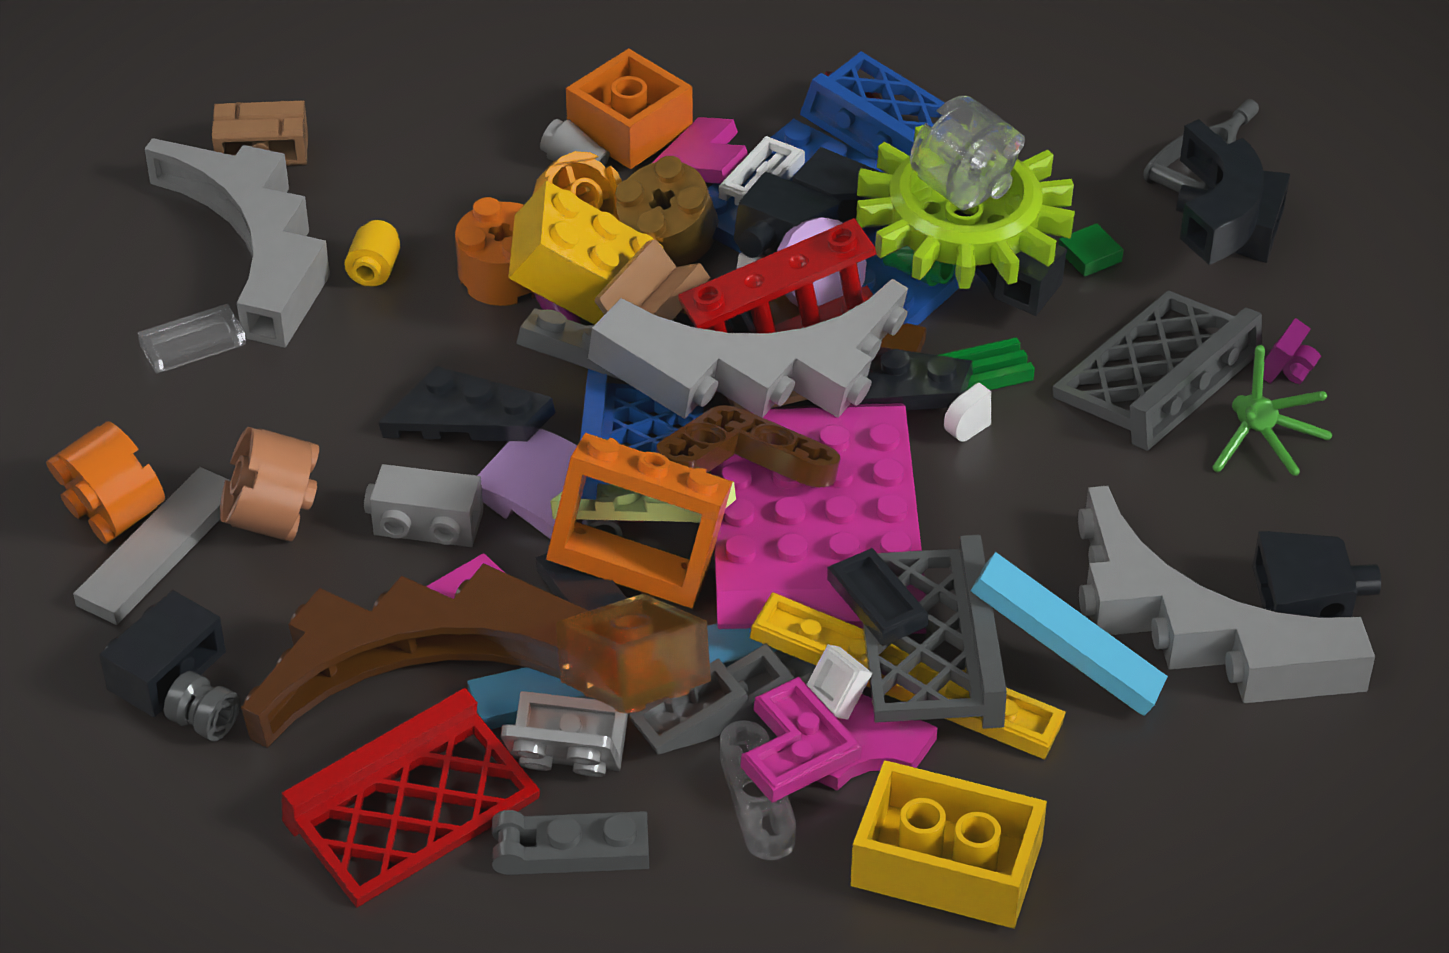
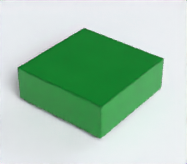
(1091, 250)

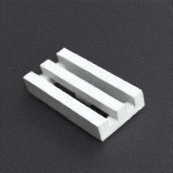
(783, 164)

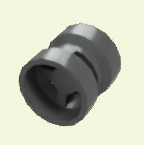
(202, 706)

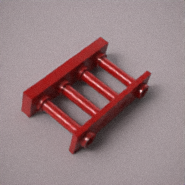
(782, 273)

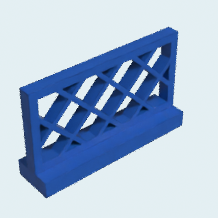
(842, 109)
(607, 410)

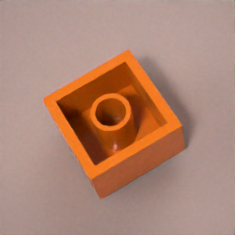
(630, 107)

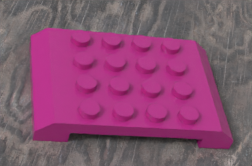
(788, 533)

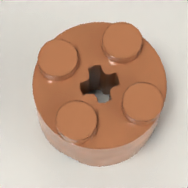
(269, 483)

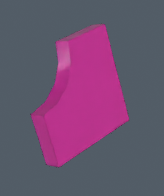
(890, 741)

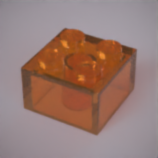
(633, 652)

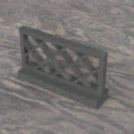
(1186, 380)
(976, 639)

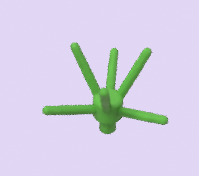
(1262, 414)

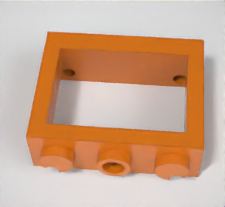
(626, 560)

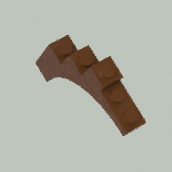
(409, 625)

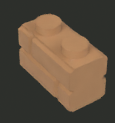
(263, 125)

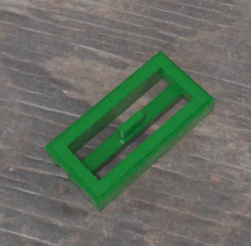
(994, 357)

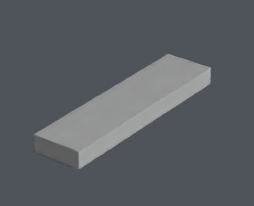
(153, 548)

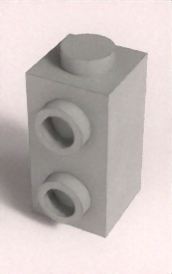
(425, 505)

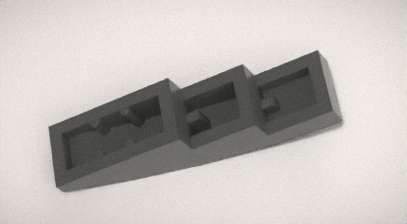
(716, 704)

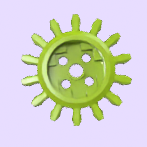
(994, 233)

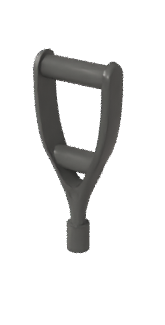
(1157, 167)

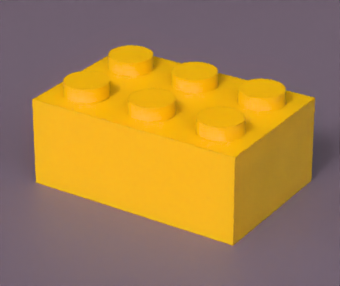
(569, 249)
(948, 844)

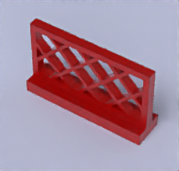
(375, 769)

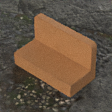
(652, 282)

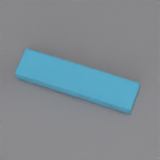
(1069, 634)

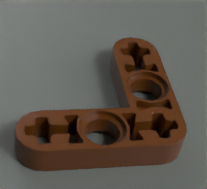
(735, 431)

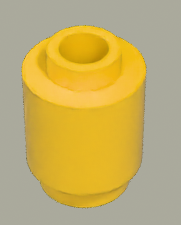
(372, 253)

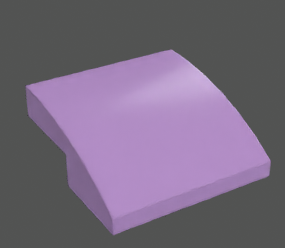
(527, 478)

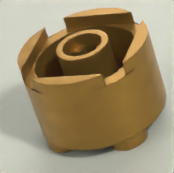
(671, 207)

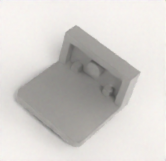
(566, 733)

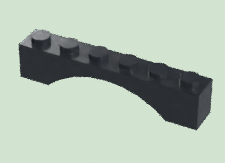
(1035, 283)

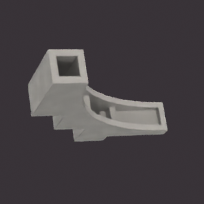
(253, 197)
(756, 370)
(1262, 650)

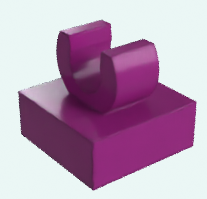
(1291, 356)

